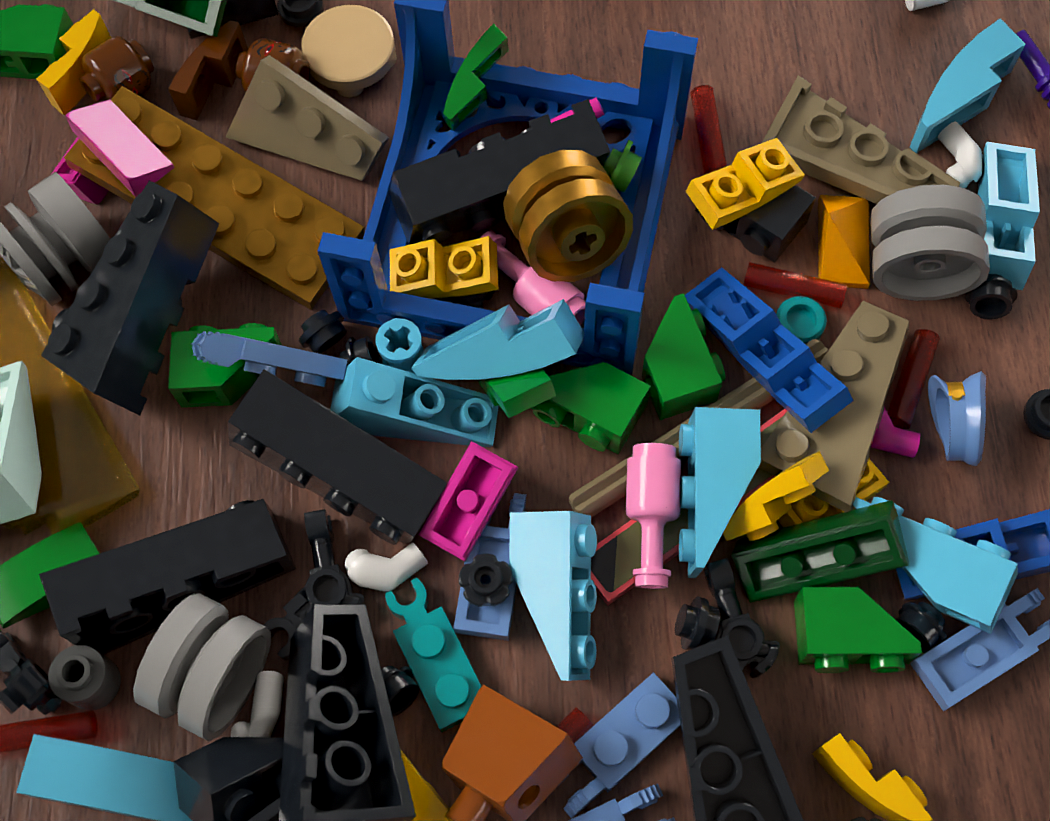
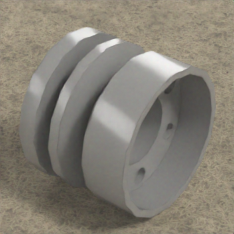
(52, 238)

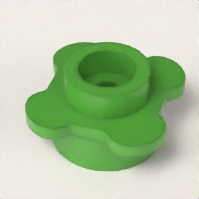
(622, 166)

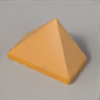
(844, 240)

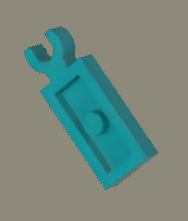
(435, 658)

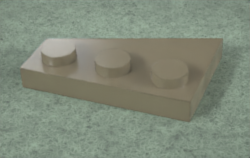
(304, 123)

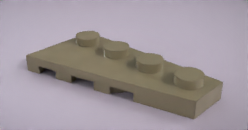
(845, 152)
(866, 363)

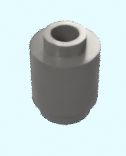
(84, 677)

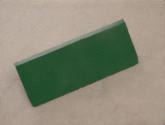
(821, 552)

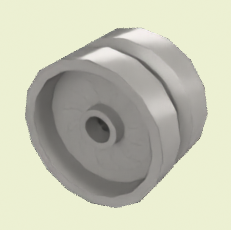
(929, 243)
(201, 666)

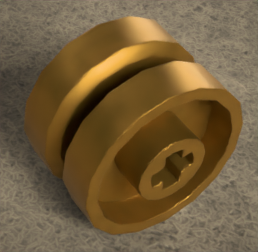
(567, 216)

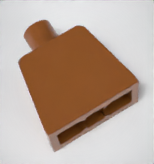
(505, 760)

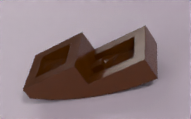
(208, 64)

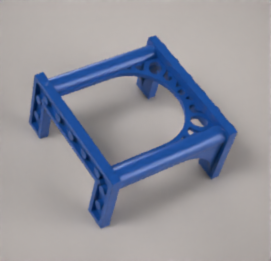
(654, 114)

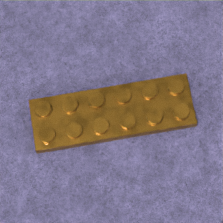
(263, 219)

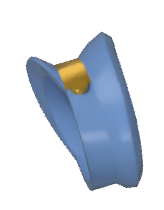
(960, 416)

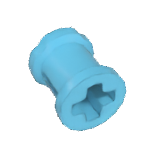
(399, 335)

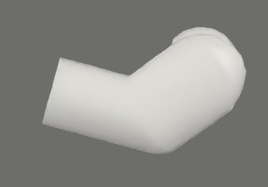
(265, 707)

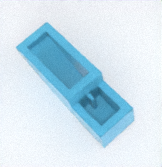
(969, 82)
(1012, 208)
(503, 345)
(101, 779)

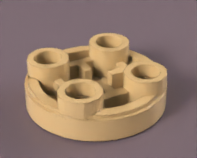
(349, 48)

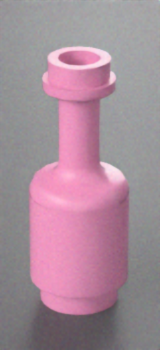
(532, 291)
(653, 500)

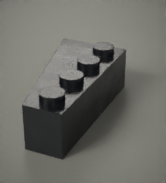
(469, 190)
(132, 297)
(333, 459)
(136, 586)
(339, 725)
(725, 742)

